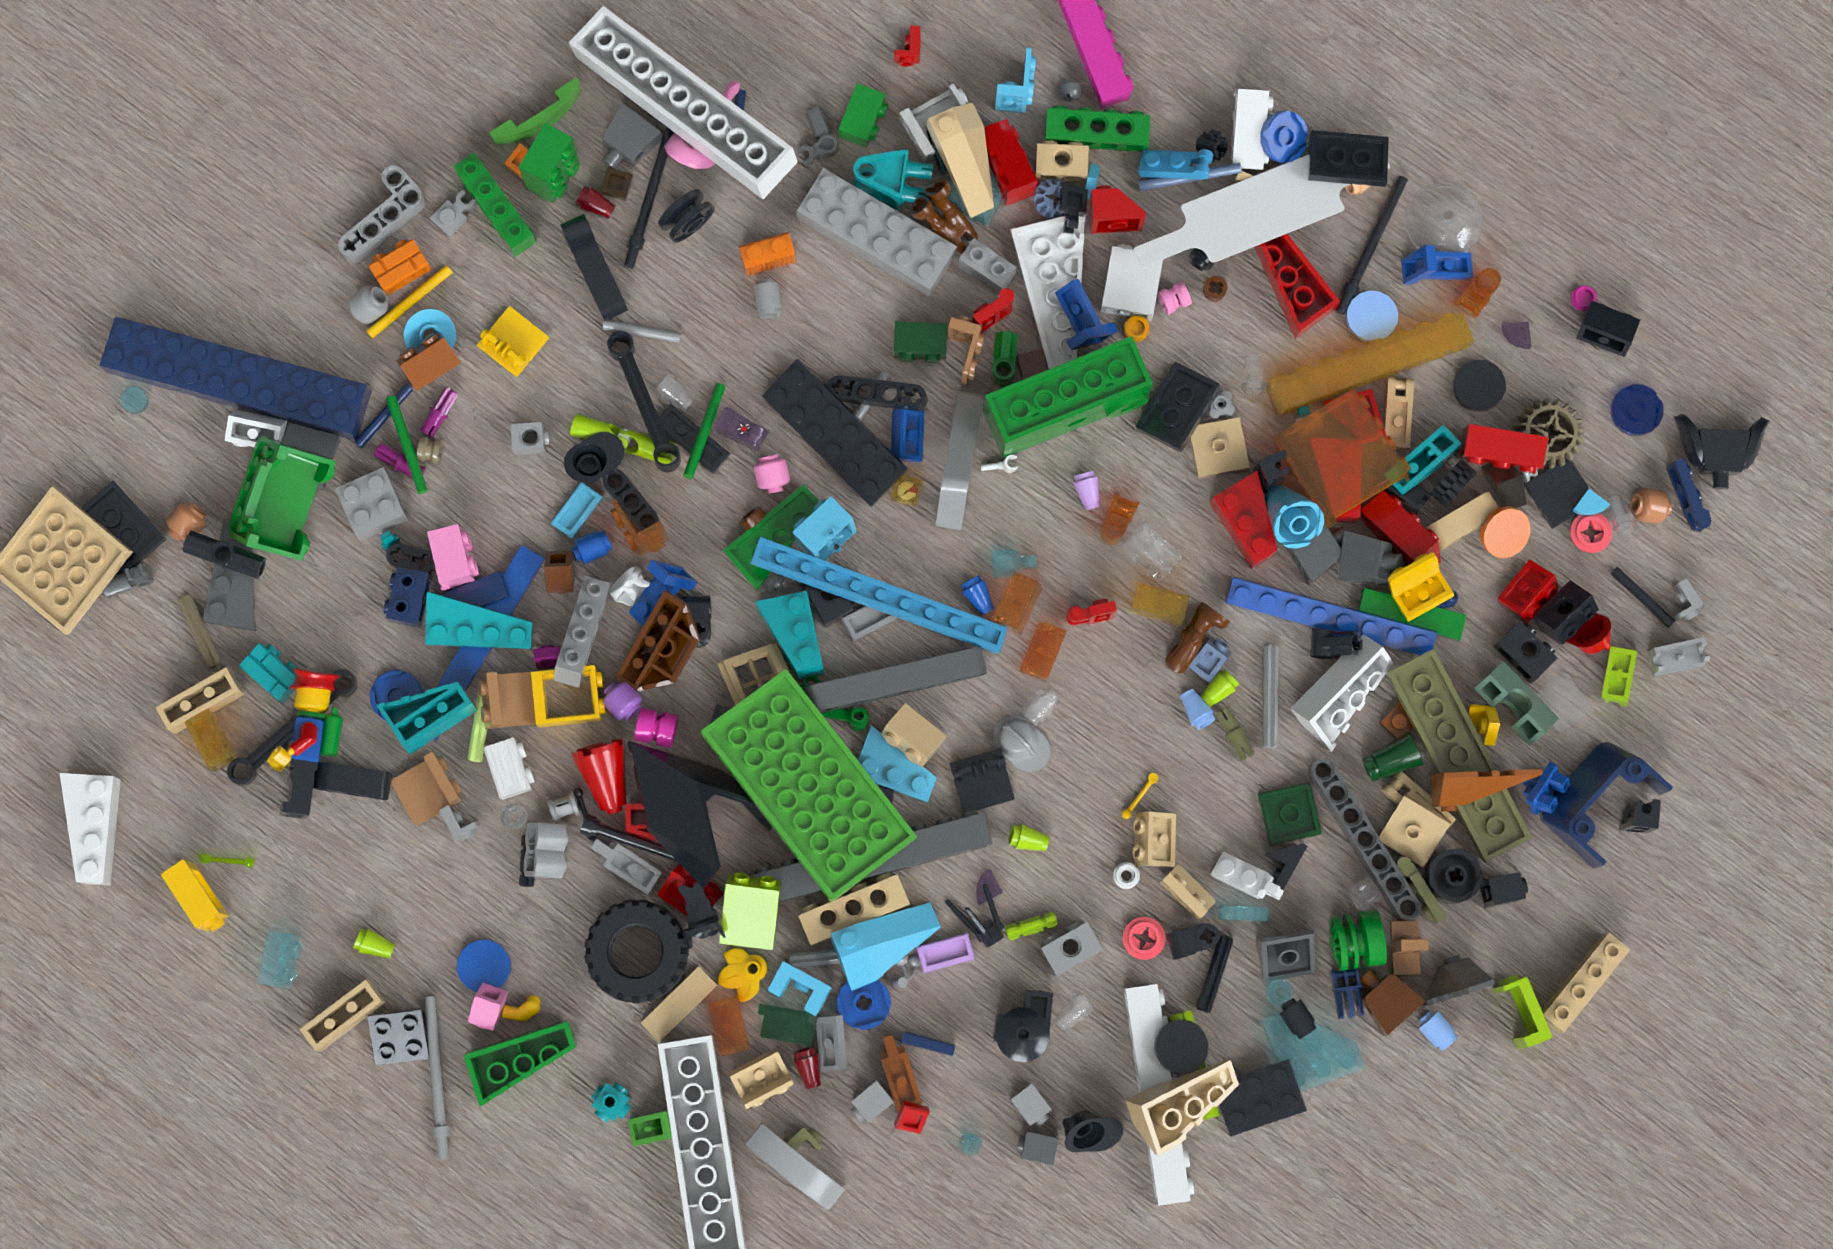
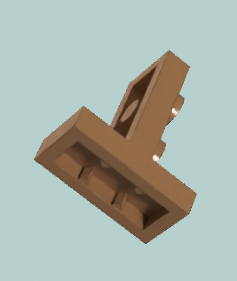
(1406, 947)

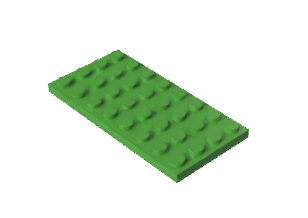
(808, 785)

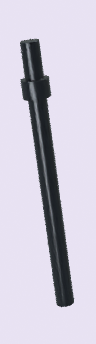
(636, 240)
(1351, 288)

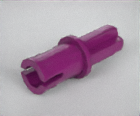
(439, 412)
(394, 459)

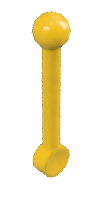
(1152, 779)

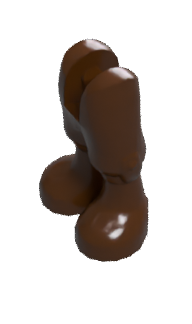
(953, 222)
(1191, 637)

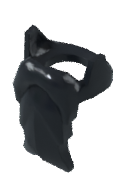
(702, 918)

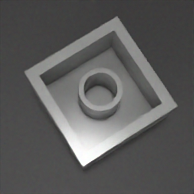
(371, 504)

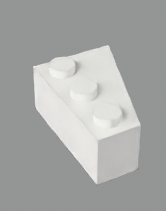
(1248, 117)

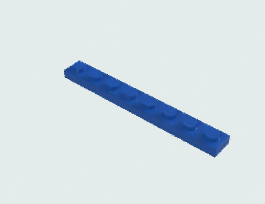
(1329, 616)

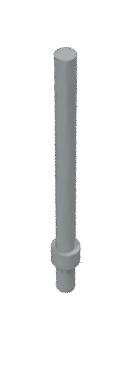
(440, 1130)

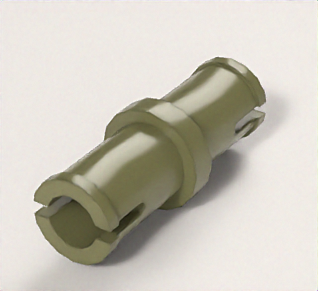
(1235, 734)

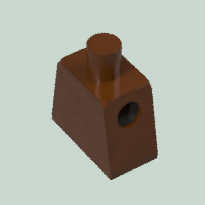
(1388, 1000)

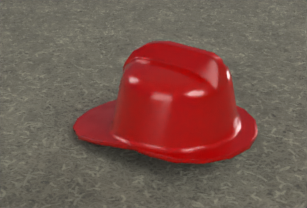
(1593, 635)

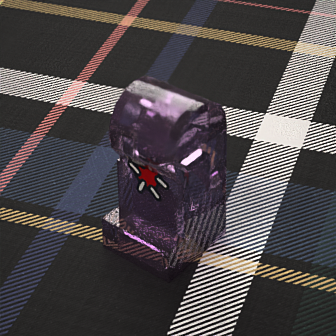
(741, 429)

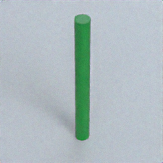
(704, 431)
(406, 444)

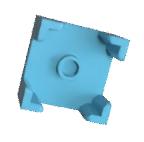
(802, 982)

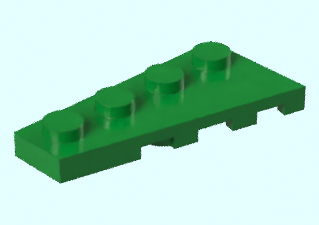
(776, 527)

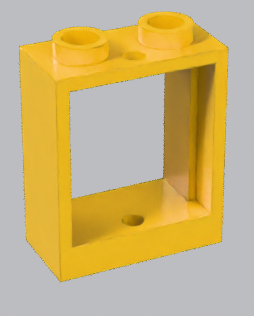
(540, 699)
(195, 896)

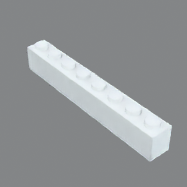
(1144, 1022)

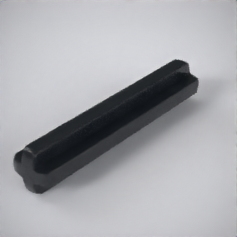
(1215, 974)

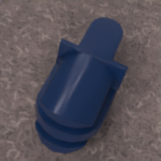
(1347, 993)

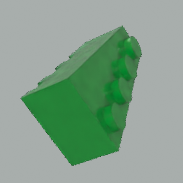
(511, 1060)

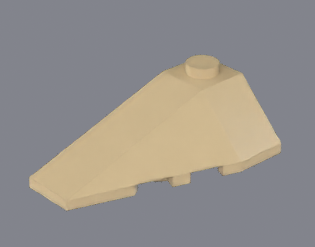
(963, 148)
(1174, 1107)

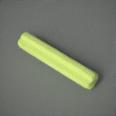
(478, 735)

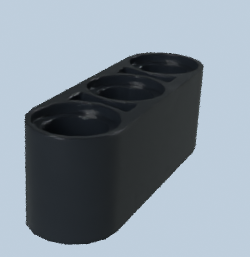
(626, 491)
(352, 781)

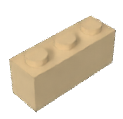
(208, 694)
(343, 1015)

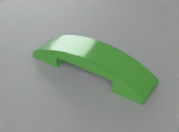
(509, 133)

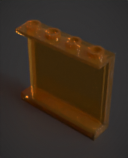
(1341, 455)

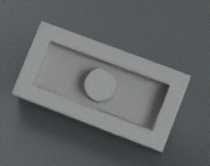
(831, 1043)

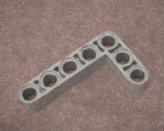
(959, 460)

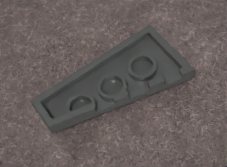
(230, 593)

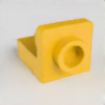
(1485, 721)

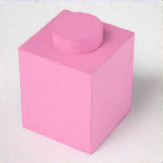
(487, 1006)

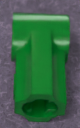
(1004, 357)

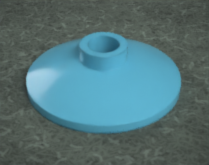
(428, 319)

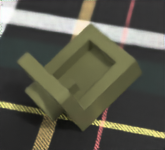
(796, 1140)

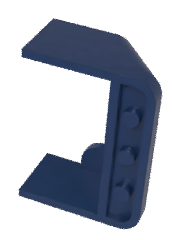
(1586, 786)

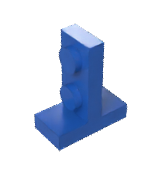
(1429, 264)
(1082, 317)
(666, 577)

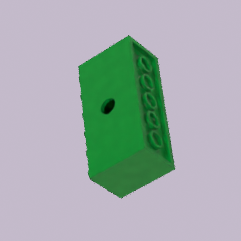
(1068, 397)

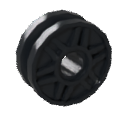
(686, 215)

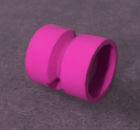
(656, 727)

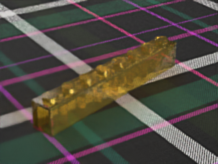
(1369, 364)

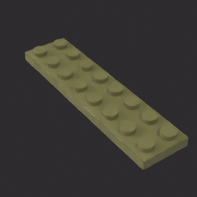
(1456, 747)

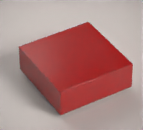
(911, 1117)

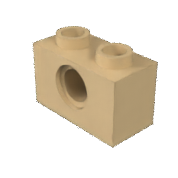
(1074, 172)

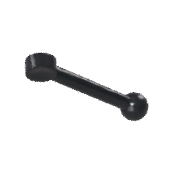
(578, 792)

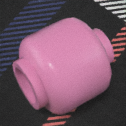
(771, 473)

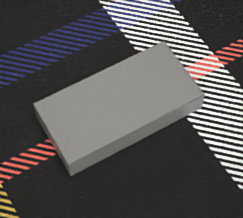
(865, 621)

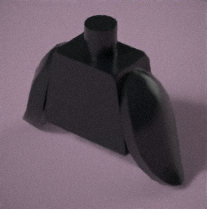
(1720, 450)

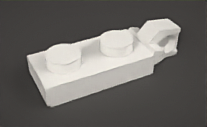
(1245, 877)

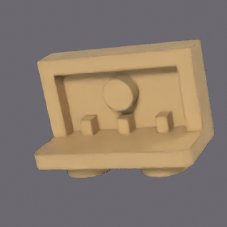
(761, 1078)

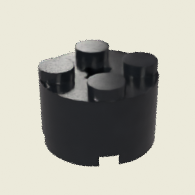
(1467, 872)

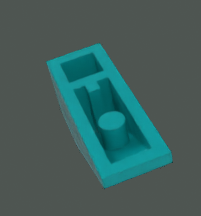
(1429, 457)

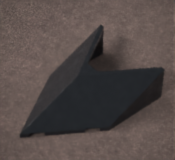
(676, 808)

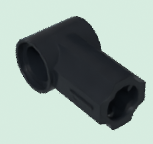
(1328, 643)

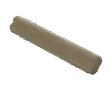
(199, 631)

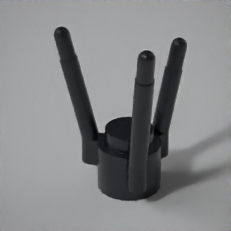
(988, 932)

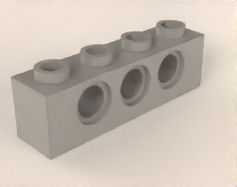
(581, 631)

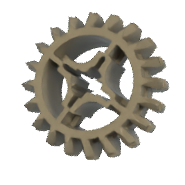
(1571, 436)

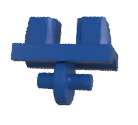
(1540, 788)

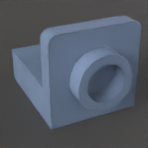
(1210, 658)

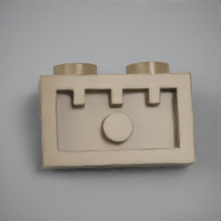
(1154, 839)
(1188, 892)

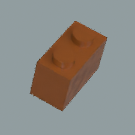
(427, 360)

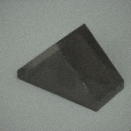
(1505, 485)

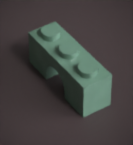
(1531, 713)

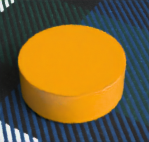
(1137, 328)

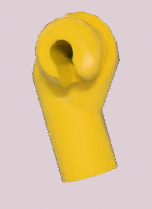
(523, 1012)

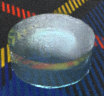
(134, 400)

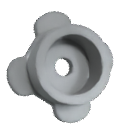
(1227, 408)

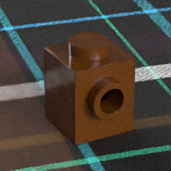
(559, 572)

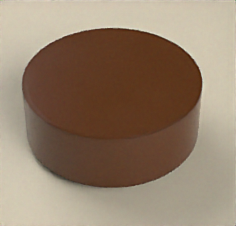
(752, 518)

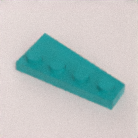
(465, 624)

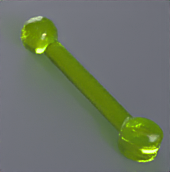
(206, 858)

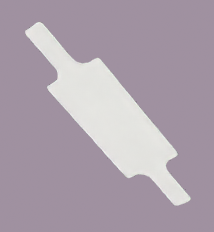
(1249, 214)

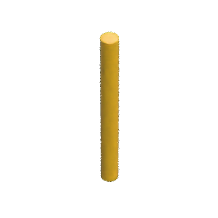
(409, 301)

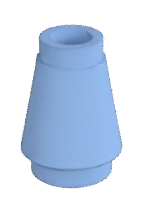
(1197, 710)

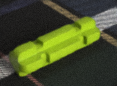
(1031, 926)

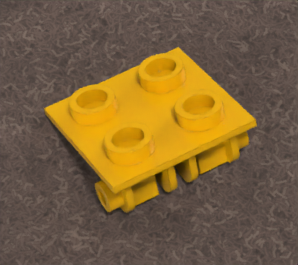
(512, 341)

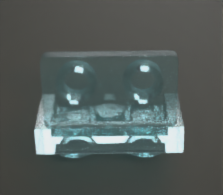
(279, 960)

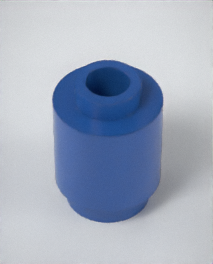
(591, 547)

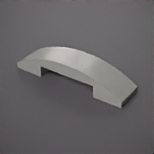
(794, 1166)

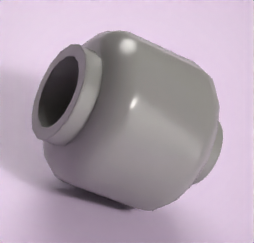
(368, 304)

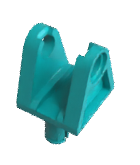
(888, 177)

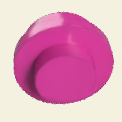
(1582, 297)

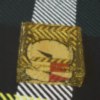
(907, 490)

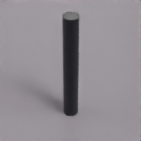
(1643, 597)

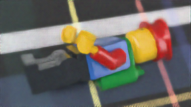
(312, 736)

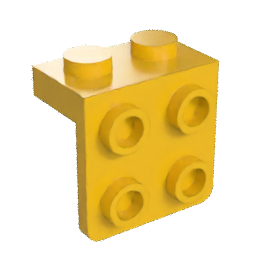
(1419, 586)

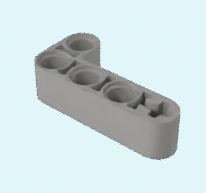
(378, 219)

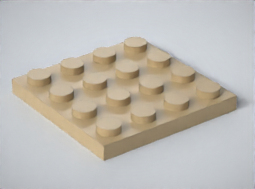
(61, 560)

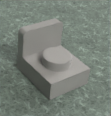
(1686, 596)
(454, 820)

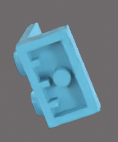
(1013, 97)

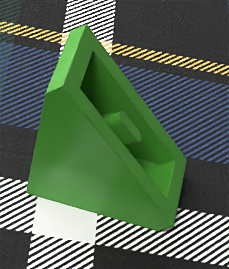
(650, 1128)

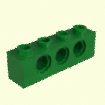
(1109, 138)
(494, 204)

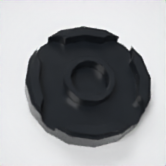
(1479, 385)
(1181, 1046)

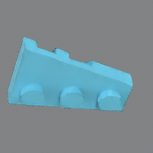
(893, 770)

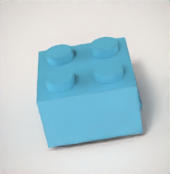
(823, 529)

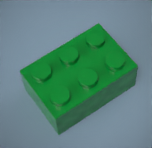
(550, 163)

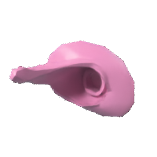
(686, 153)

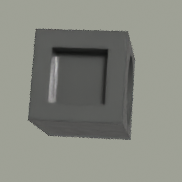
(1037, 1147)

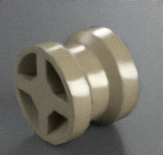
(430, 450)

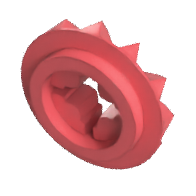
(1598, 523)
(1154, 931)

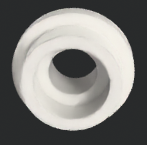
(1126, 866)

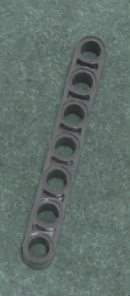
(897, 680)
(1364, 853)

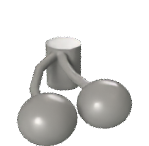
(901, 982)

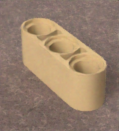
(1463, 520)

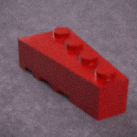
(1296, 283)

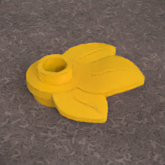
(739, 975)

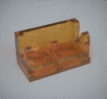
(1018, 602)
(1043, 651)
(729, 1026)

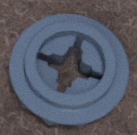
(1044, 204)

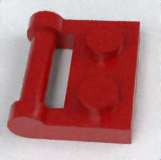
(991, 314)

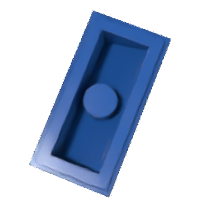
(907, 435)

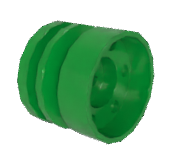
(1357, 940)

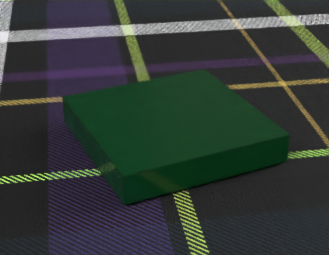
(1289, 814)

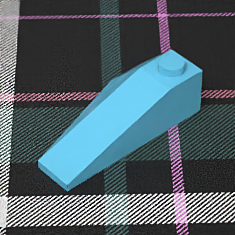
(879, 943)

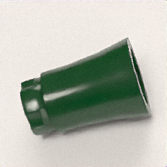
(1393, 758)

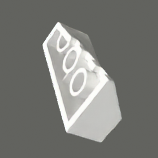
(1341, 691)

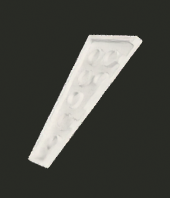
(1047, 264)

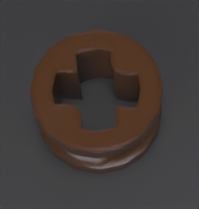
(1215, 280)

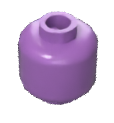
(622, 701)

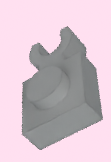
(450, 216)

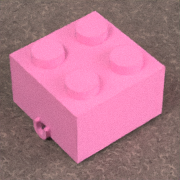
(452, 557)

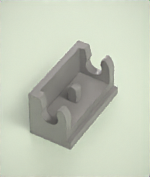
(1678, 657)

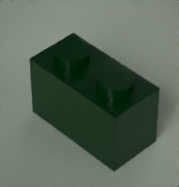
(920, 341)

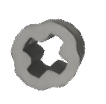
(563, 806)

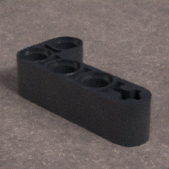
(593, 267)

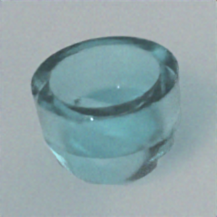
(971, 1144)

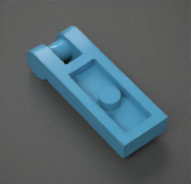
(1175, 164)

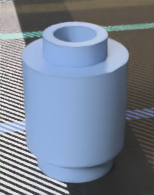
(1437, 1030)

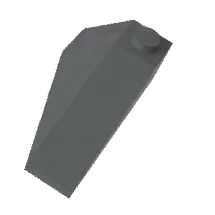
(1456, 979)

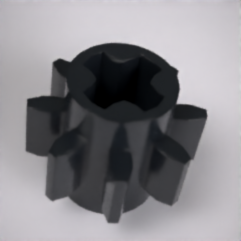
(1214, 142)

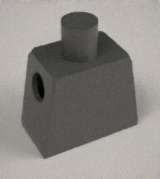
(629, 138)
(1319, 554)
(1366, 559)

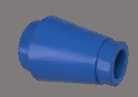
(977, 593)

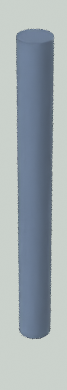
(1214, 172)

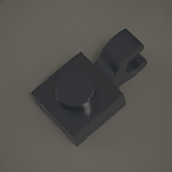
(1073, 204)

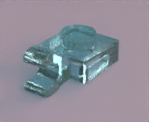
(1007, 561)

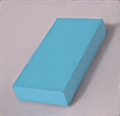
(576, 510)

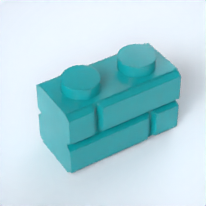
(270, 671)

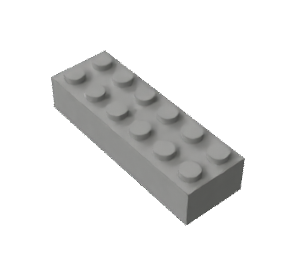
(876, 232)

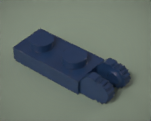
(1688, 496)

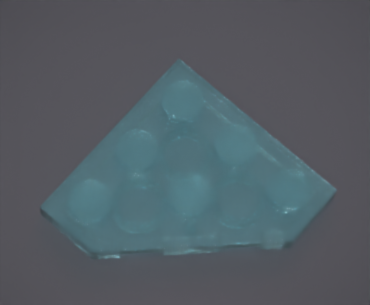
(1316, 1057)

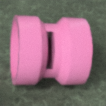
(1174, 297)

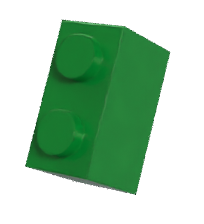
(863, 115)

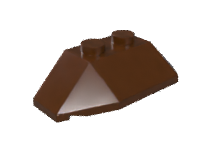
(661, 646)

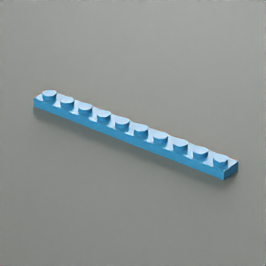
(878, 595)

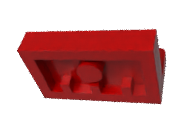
(1529, 591)
(678, 877)

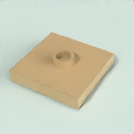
(1219, 448)
(1414, 830)

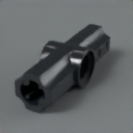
(209, 550)

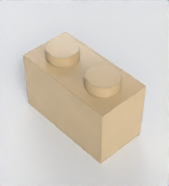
(913, 735)

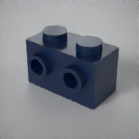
(407, 597)

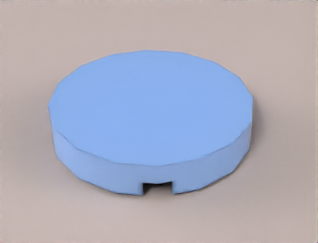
(1371, 316)

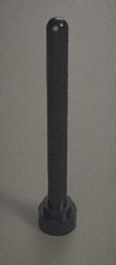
(592, 827)

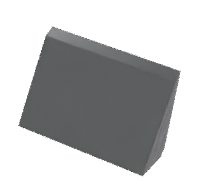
(1287, 955)

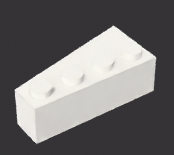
(91, 823)

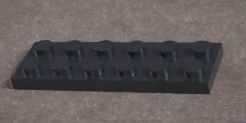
(835, 432)

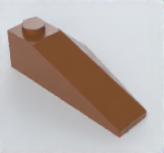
(1466, 787)

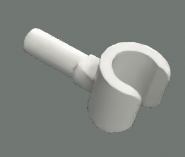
(1000, 465)

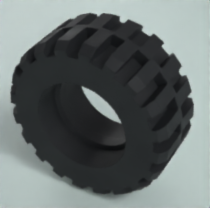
(600, 943)

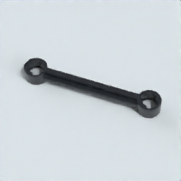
(644, 401)
(280, 738)

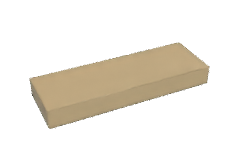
(679, 1004)

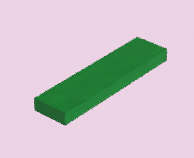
(1445, 622)

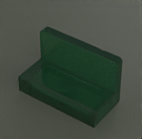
(787, 1024)

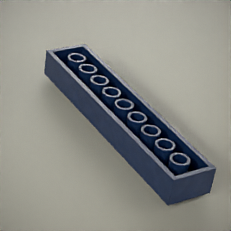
(235, 378)

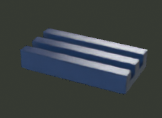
(927, 1043)

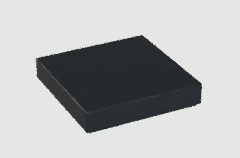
(1557, 492)

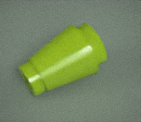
(1219, 688)
(1027, 838)
(373, 944)

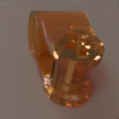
(1477, 295)
(1120, 515)

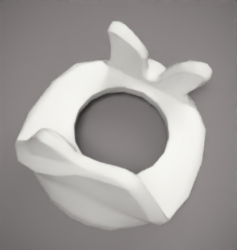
(629, 586)

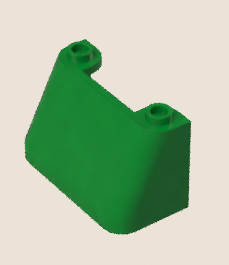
(278, 497)

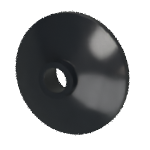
(1012, 1045)

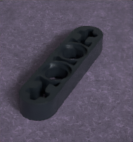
(878, 389)

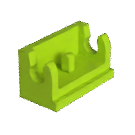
(1619, 675)

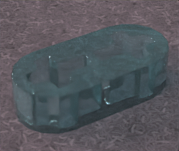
(1243, 913)

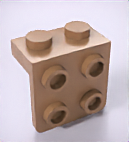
(966, 332)
(506, 699)
(427, 789)

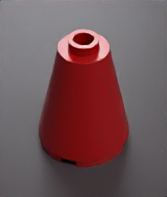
(604, 773)

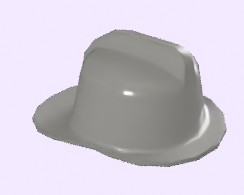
(1022, 743)

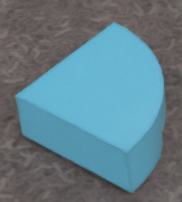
(1092, 178)
(1590, 504)

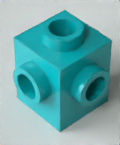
(621, 1105)

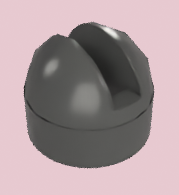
(1071, 91)

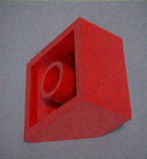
(1113, 212)

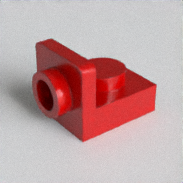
(911, 54)

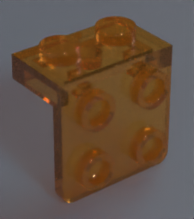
(648, 540)

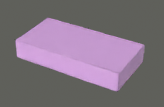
(945, 953)

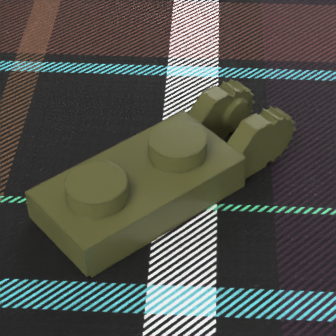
(1431, 907)

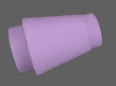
(1088, 489)

